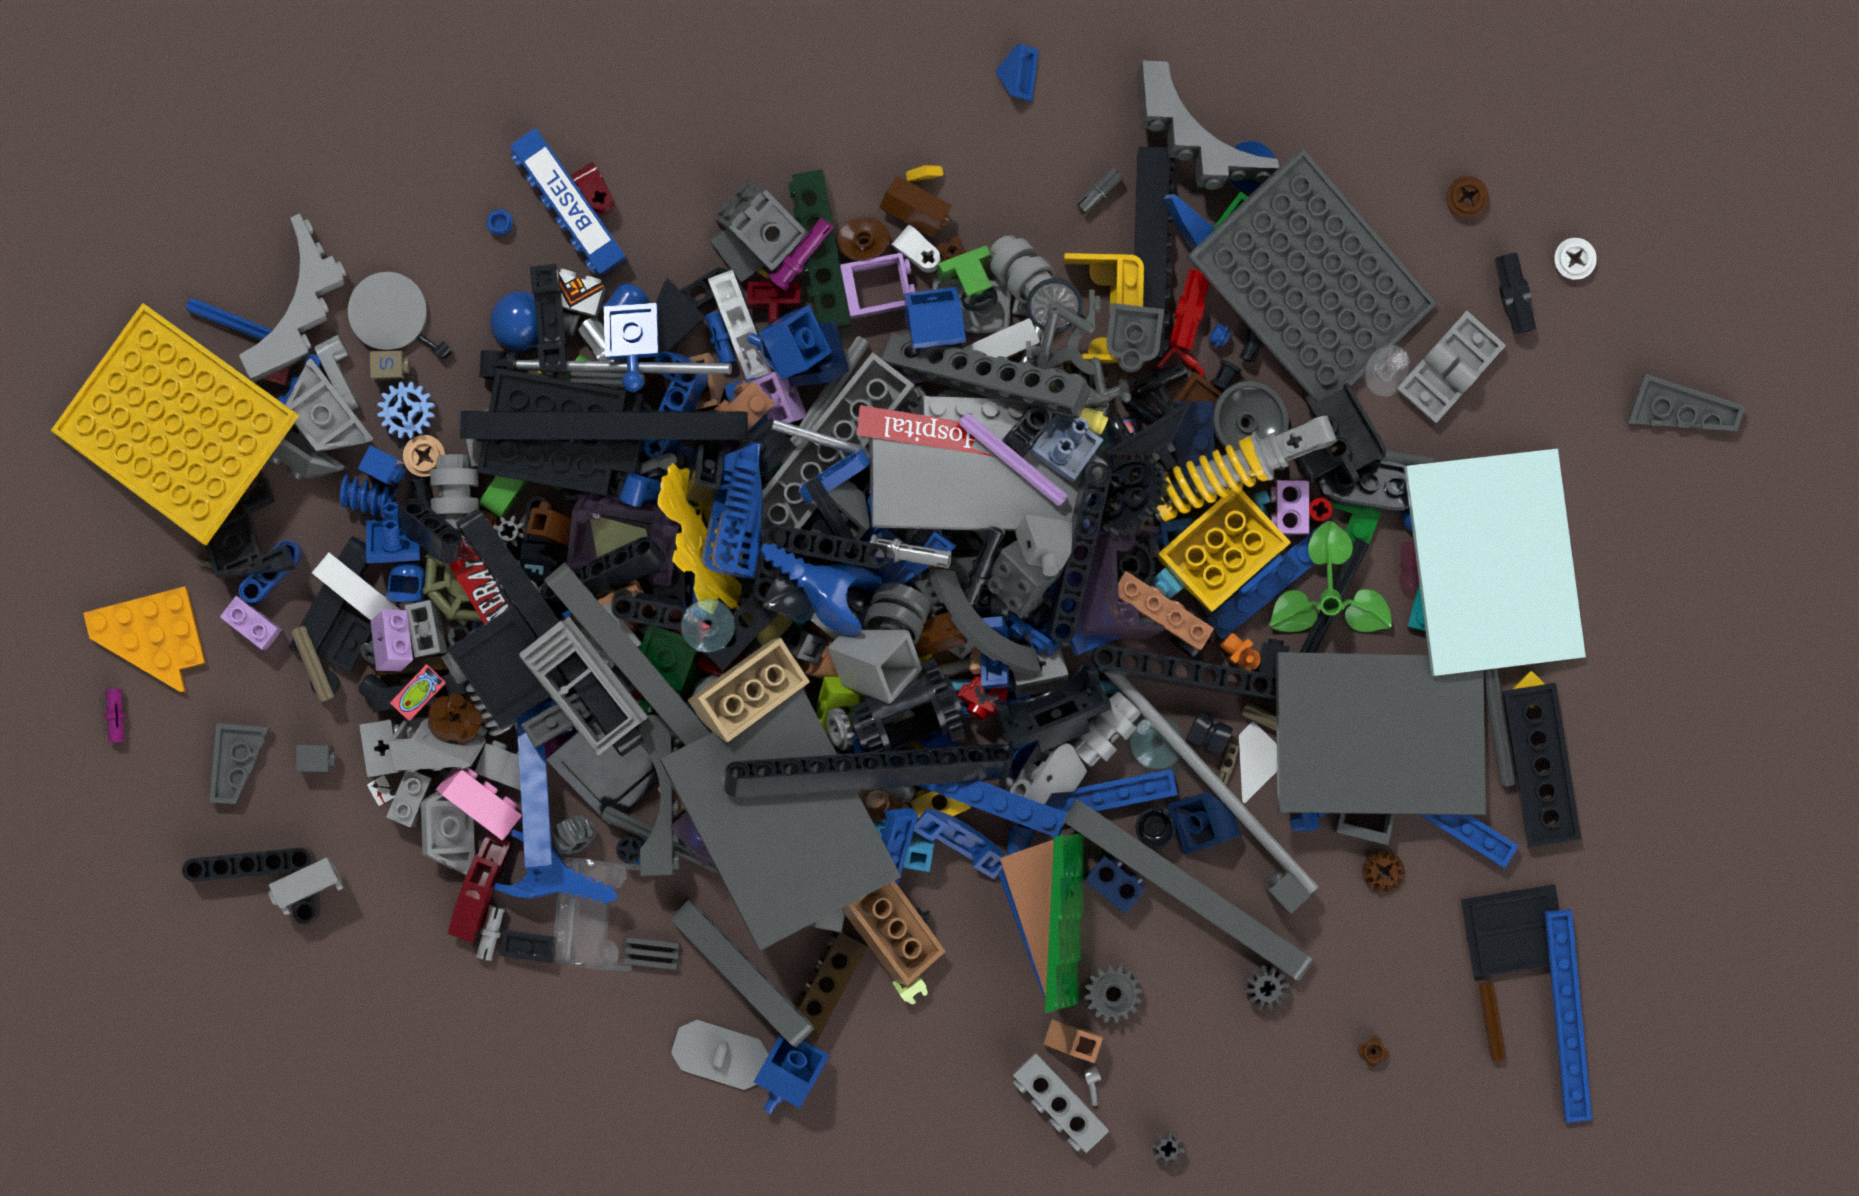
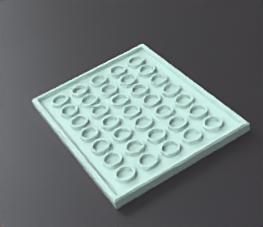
(1494, 562)

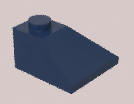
(1202, 822)

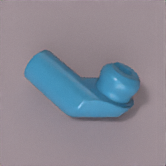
(1260, 499)

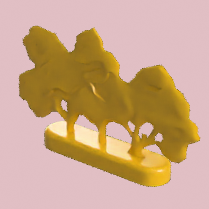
(692, 539)

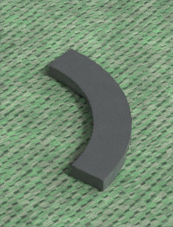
(977, 631)

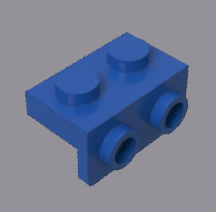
(1036, 638)

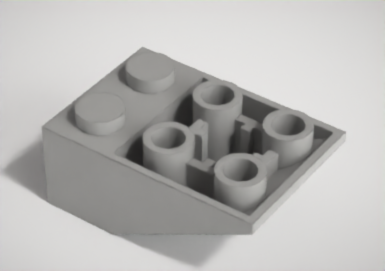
(418, 748)

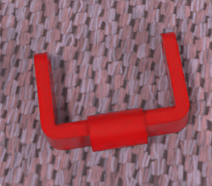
(1185, 357)

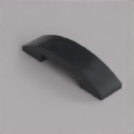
(550, 317)

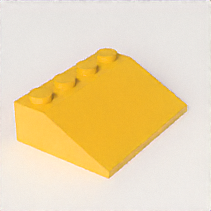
(1223, 549)

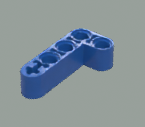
(679, 385)

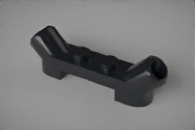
(382, 693)

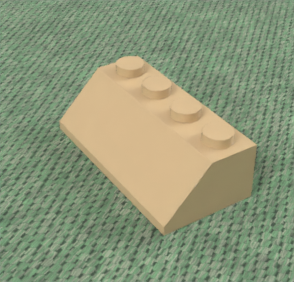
(749, 690)

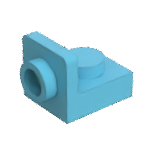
(1166, 583)

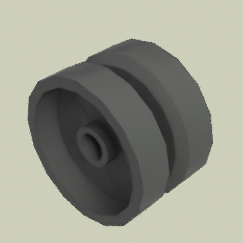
(897, 608)

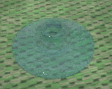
(709, 638)
(1147, 754)

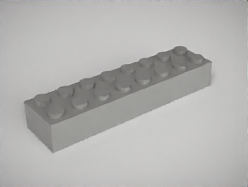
(872, 386)

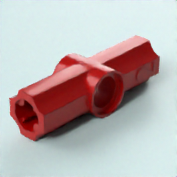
(1189, 310)

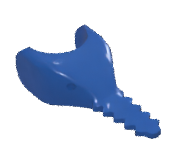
(826, 587)
(557, 879)

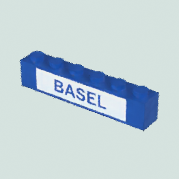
(568, 202)

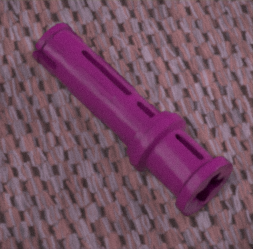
(794, 263)

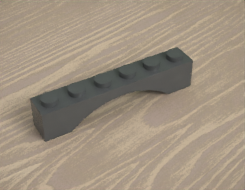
(658, 852)

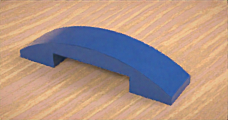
(961, 838)

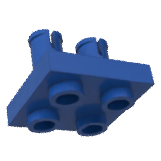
(387, 541)

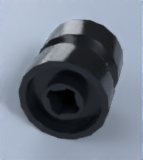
(1210, 735)

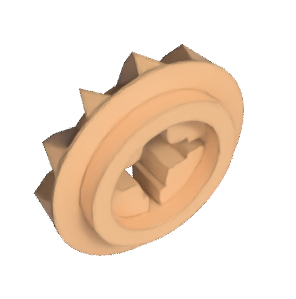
(411, 457)

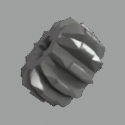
(573, 835)
(1273, 993)

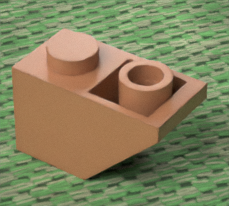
(1073, 1040)

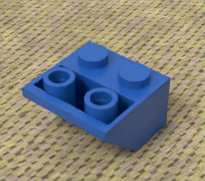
(934, 317)

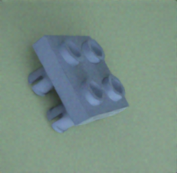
(1066, 445)

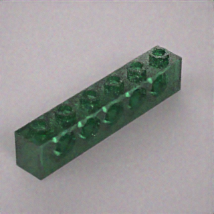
(814, 183)

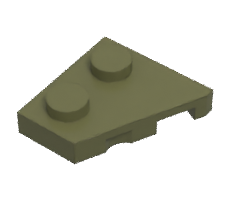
(612, 534)

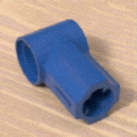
(640, 489)

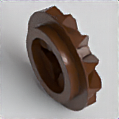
(1468, 184)
(1371, 872)

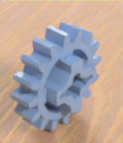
(395, 411)

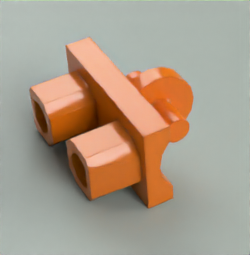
(1241, 652)

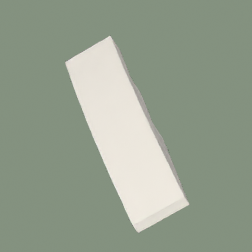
(738, 324)
(1006, 342)
(352, 587)

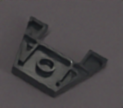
(235, 545)

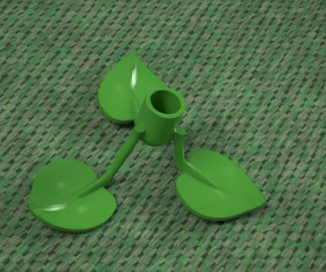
(1295, 612)

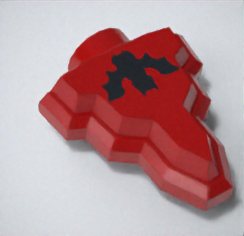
(980, 700)

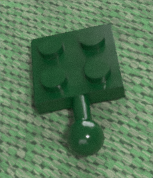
(669, 655)

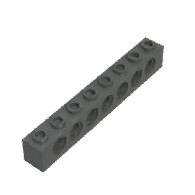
(994, 384)

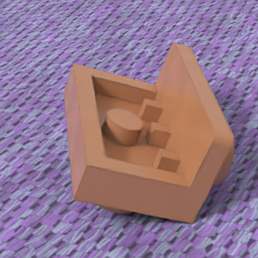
(748, 398)

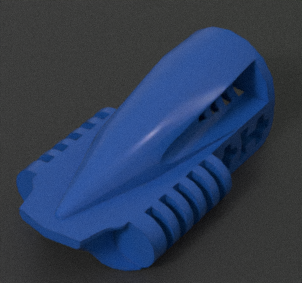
(737, 516)

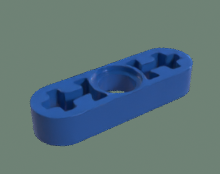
(839, 473)

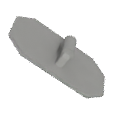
(719, 1054)

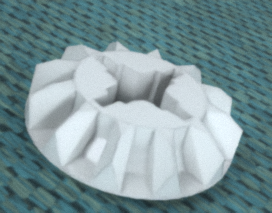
(1587, 258)

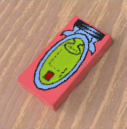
(418, 692)

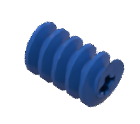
(365, 497)

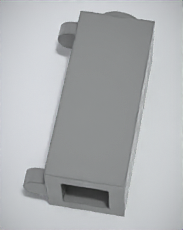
(304, 884)

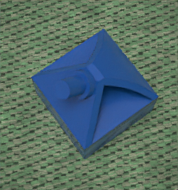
(792, 343)
(790, 1072)

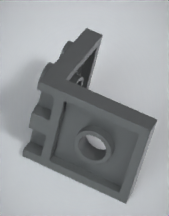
(750, 216)

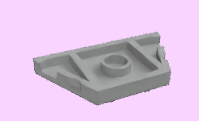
(323, 414)
(447, 833)

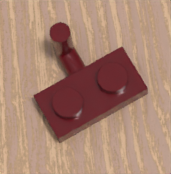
(772, 297)

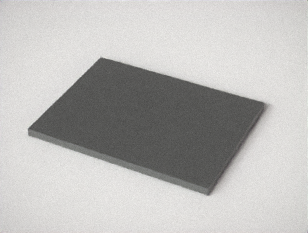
(1311, 277)
(1378, 736)
(784, 853)

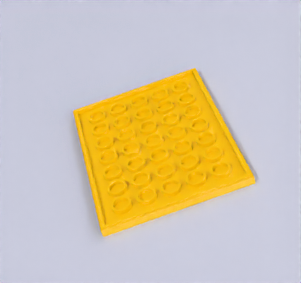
(174, 423)

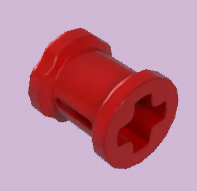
(1326, 505)

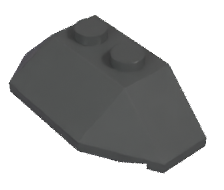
(303, 460)

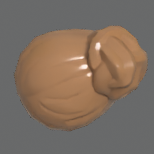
(878, 802)

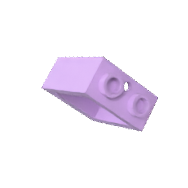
(847, 274)

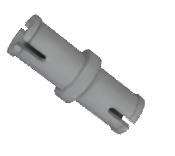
(490, 932)

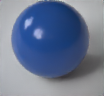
(515, 322)

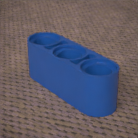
(266, 585)

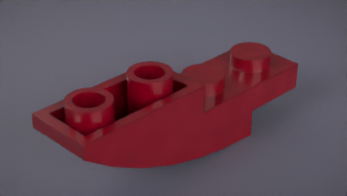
(478, 888)

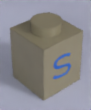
(389, 365)

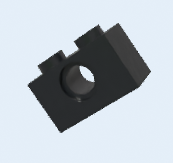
(705, 472)

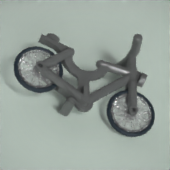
(1054, 308)

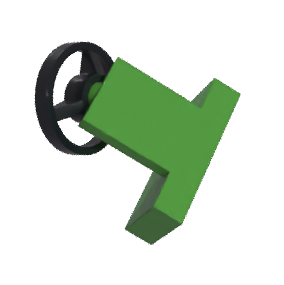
(971, 276)

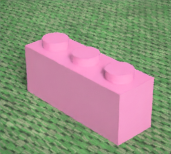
(480, 801)

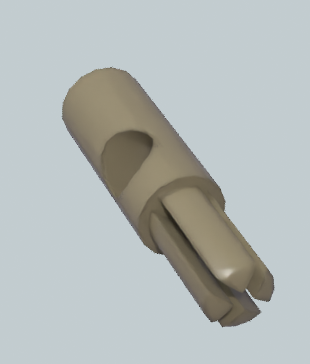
(1231, 753)

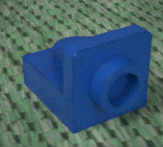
(1173, 526)

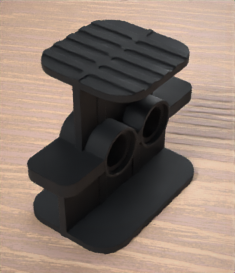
(1352, 431)

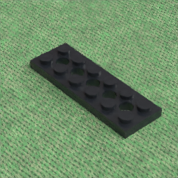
(1558, 773)

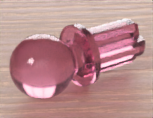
(1409, 578)

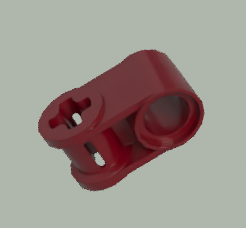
(592, 186)

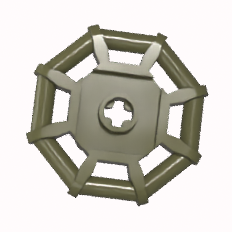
(454, 589)

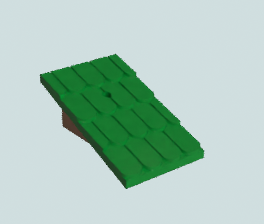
(1050, 904)

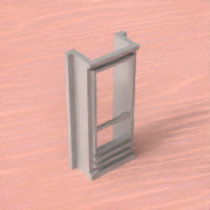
(553, 649)

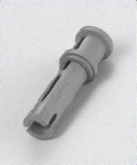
(914, 553)

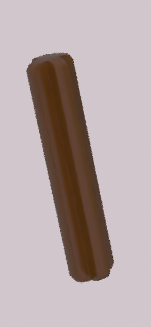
(1492, 1021)

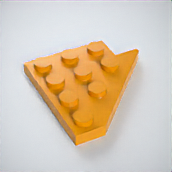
(151, 633)

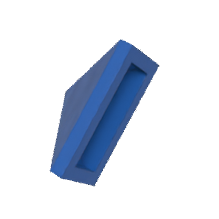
(1019, 71)

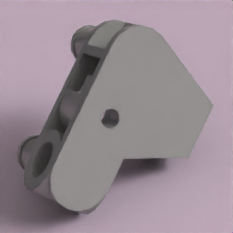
(1058, 772)

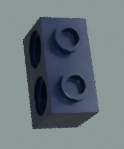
(1111, 888)

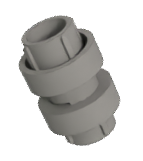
(1018, 266)
(454, 482)
(1105, 730)

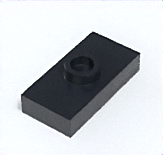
(528, 946)

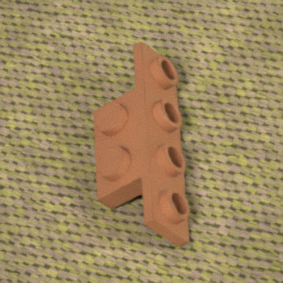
(1163, 611)

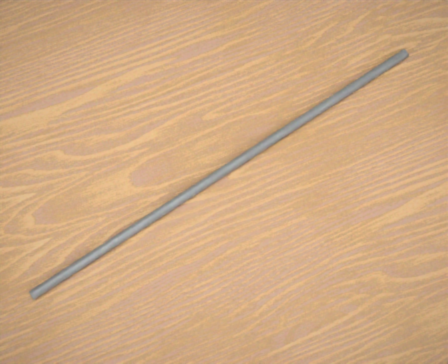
(1201, 768)

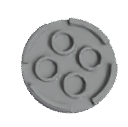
(387, 311)

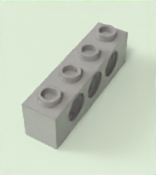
(1080, 1139)

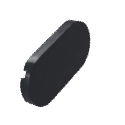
(1379, 487)

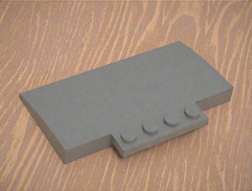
(956, 488)

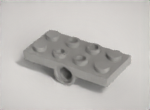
(1450, 367)

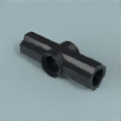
(1515, 293)

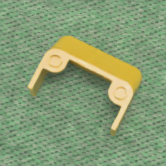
(1125, 279)

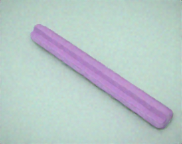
(1013, 459)

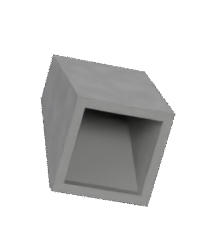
(876, 662)

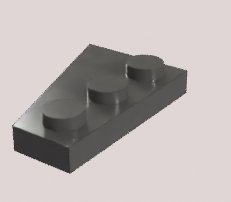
(233, 760)

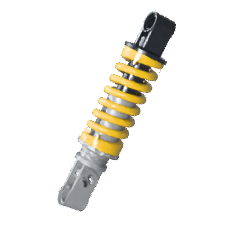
(1253, 459)

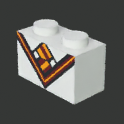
(580, 294)

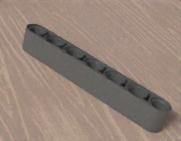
(742, 973)

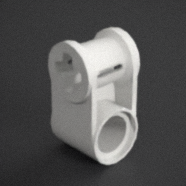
(914, 247)

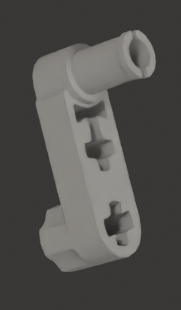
(329, 354)

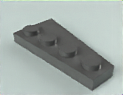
(1676, 405)

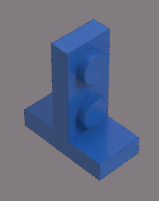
(995, 673)

